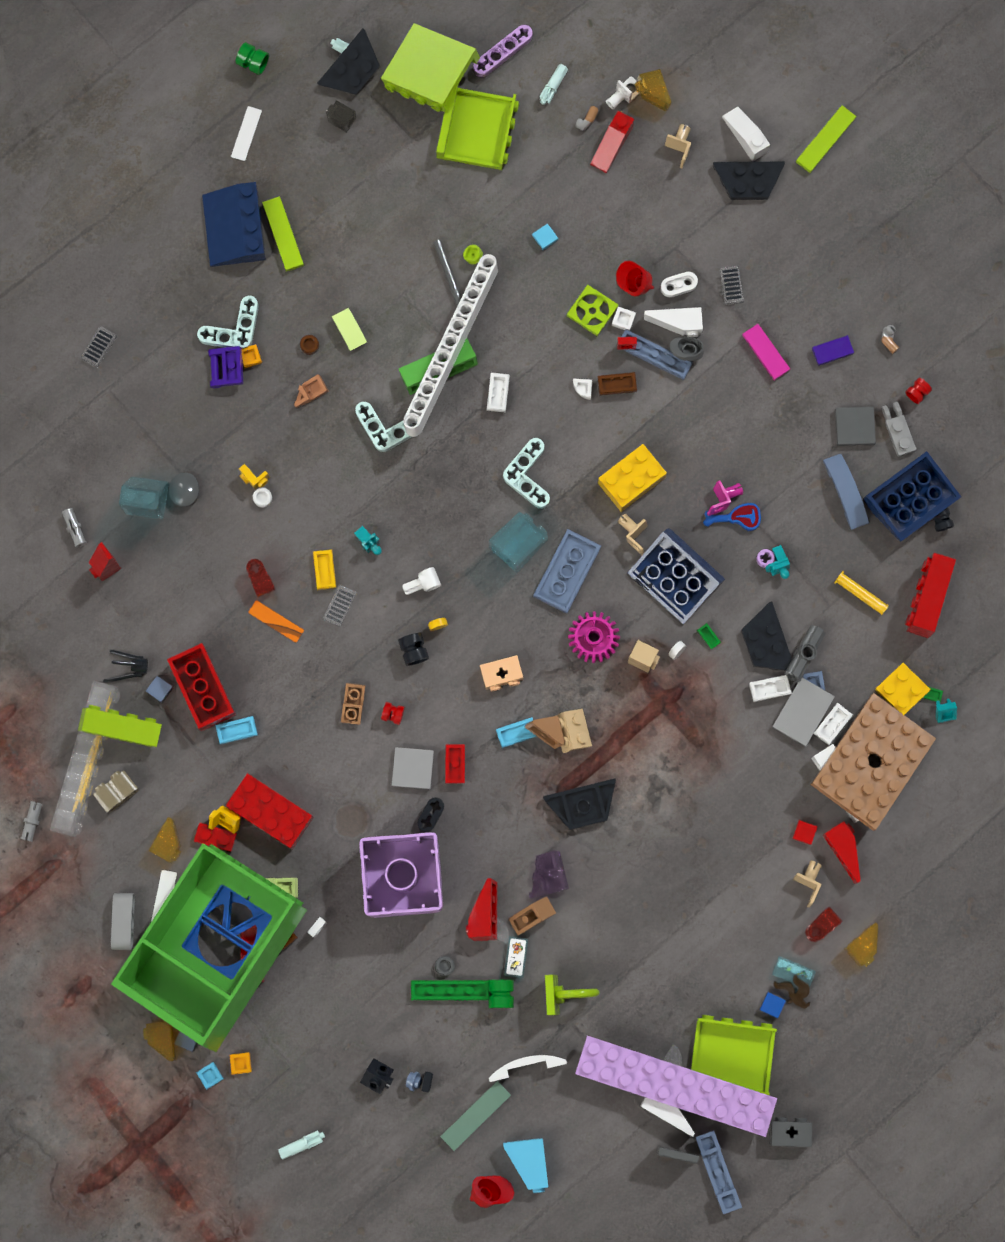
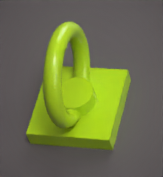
(556, 994)

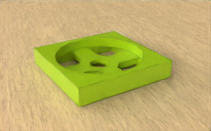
(595, 329)

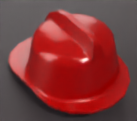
(633, 278)
(491, 1191)

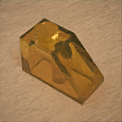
(653, 89)
(167, 842)
(864, 946)
(161, 1038)

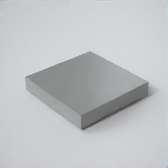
(412, 768)

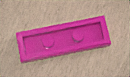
(766, 352)

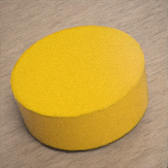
(437, 624)

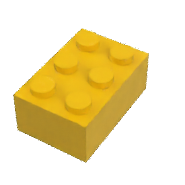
(632, 477)

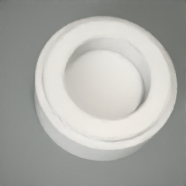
(262, 497)
(677, 650)

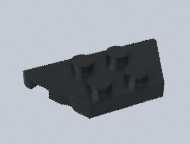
(352, 67)
(749, 179)
(766, 640)
(583, 804)

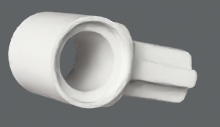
(426, 580)

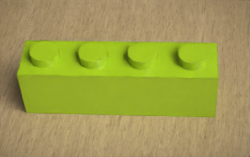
(119, 727)

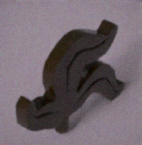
(801, 993)

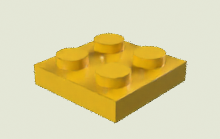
(903, 689)

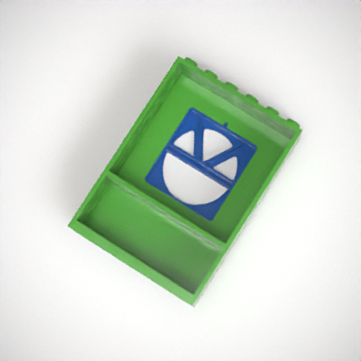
(167, 965)

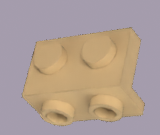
(574, 730)

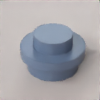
(413, 1081)

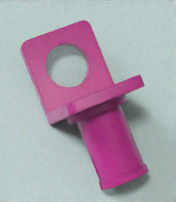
(724, 496)

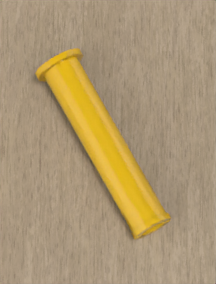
(861, 593)

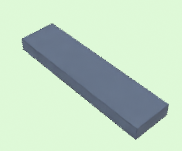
(658, 356)

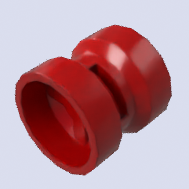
(918, 390)
(397, 713)

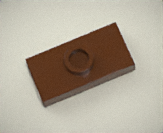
(617, 383)

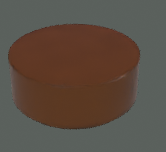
(309, 344)

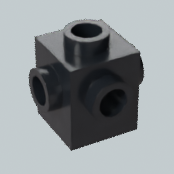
(377, 1076)

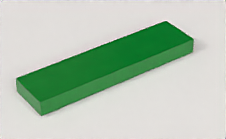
(450, 990)

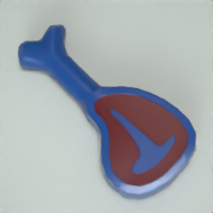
(745, 515)

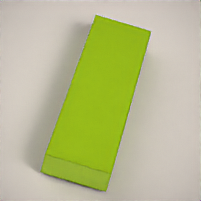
(826, 139)
(283, 233)

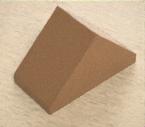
(548, 730)

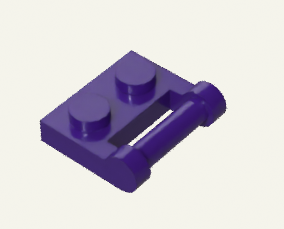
(231, 366)

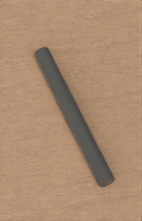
(447, 270)

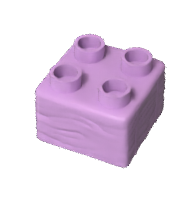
(401, 875)

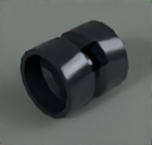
(413, 649)

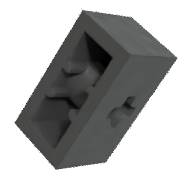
(778, 1134)

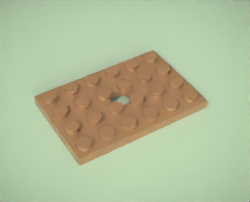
(850, 779)

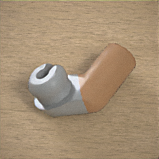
(589, 119)
(887, 338)

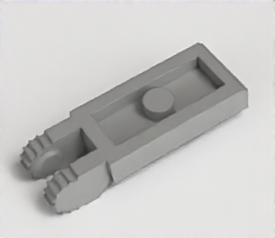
(898, 431)

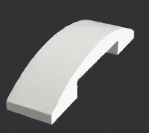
(502, 1073)

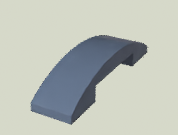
(847, 491)
(718, 1172)

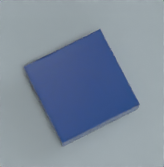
(772, 1005)

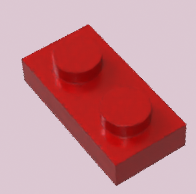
(455, 764)
(218, 837)

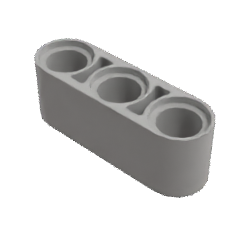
(122, 921)

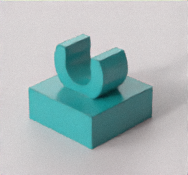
(946, 711)

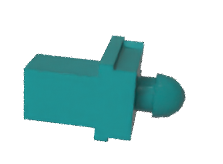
(368, 541)
(781, 565)

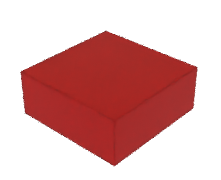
(625, 343)
(804, 832)

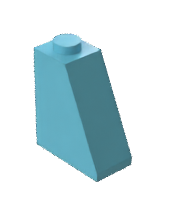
(530, 1162)

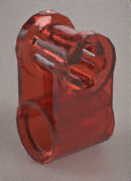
(261, 580)
(825, 923)

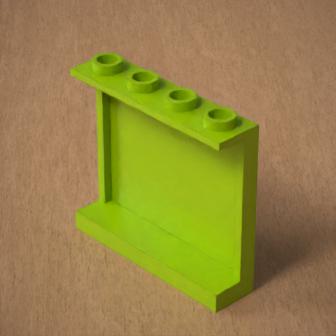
(428, 67)
(477, 128)
(734, 1052)

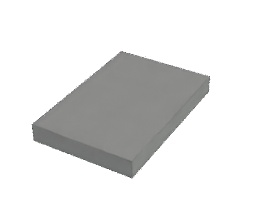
(803, 711)

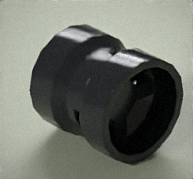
(943, 521)

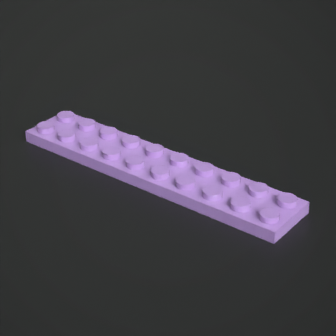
(676, 1086)

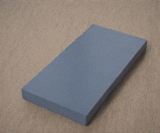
(567, 571)

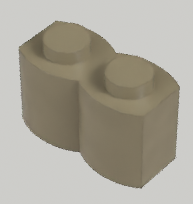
(116, 791)

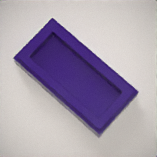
(832, 350)

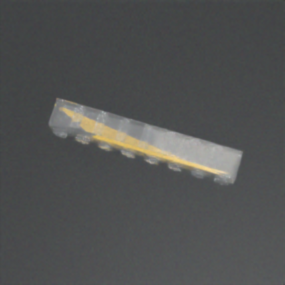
(82, 767)

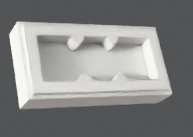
(498, 392)
(770, 688)
(833, 724)

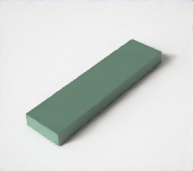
(475, 1115)

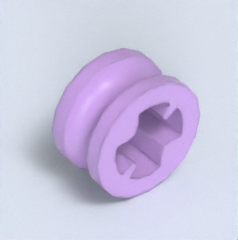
(761, 554)

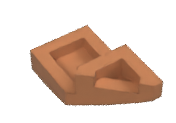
(311, 390)

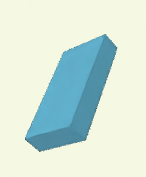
(236, 730)
(514, 733)

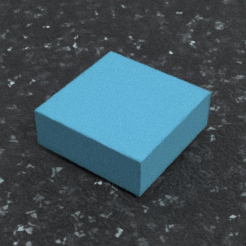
(545, 236)
(210, 1075)

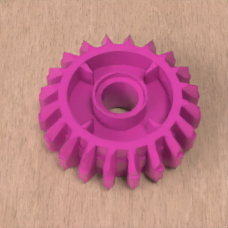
(598, 626)

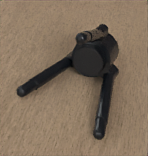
(138, 664)

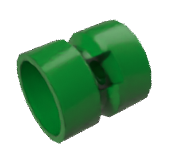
(254, 59)
(501, 993)

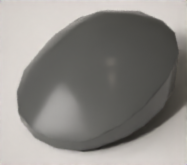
(687, 348)
(184, 489)

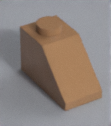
(532, 915)

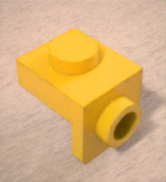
(248, 477)
(225, 818)

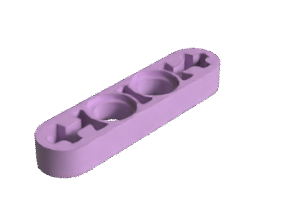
(503, 51)

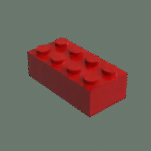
(930, 595)
(201, 687)
(269, 811)

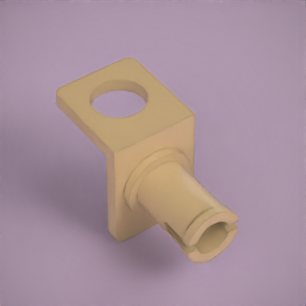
(679, 142)
(634, 530)
(809, 880)

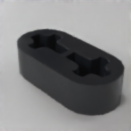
(427, 812)

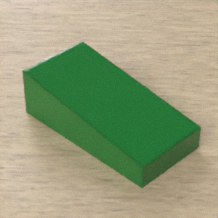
(708, 636)
(934, 695)

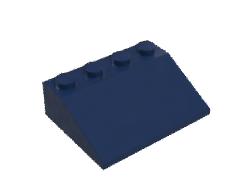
(234, 225)
(912, 497)
(678, 576)

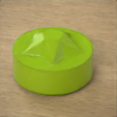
(472, 254)

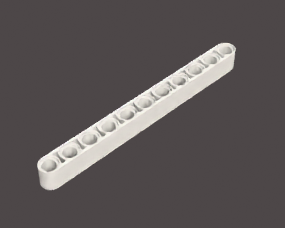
(450, 352)

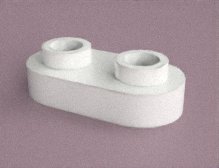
(678, 284)

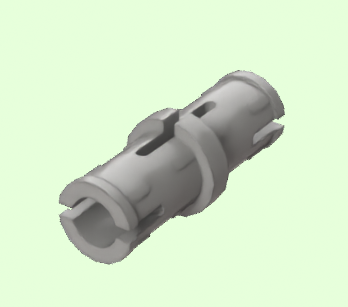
(74, 527)
(31, 821)

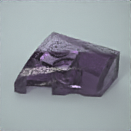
(548, 875)

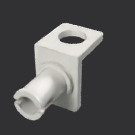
(622, 93)

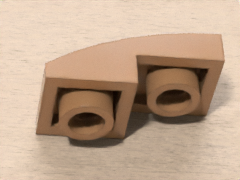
(353, 703)

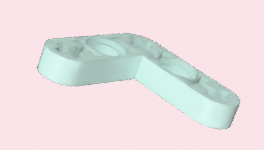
(235, 335)
(387, 434)
(521, 478)

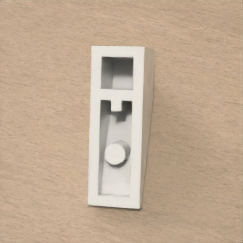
(747, 133)
(681, 321)
(668, 1113)

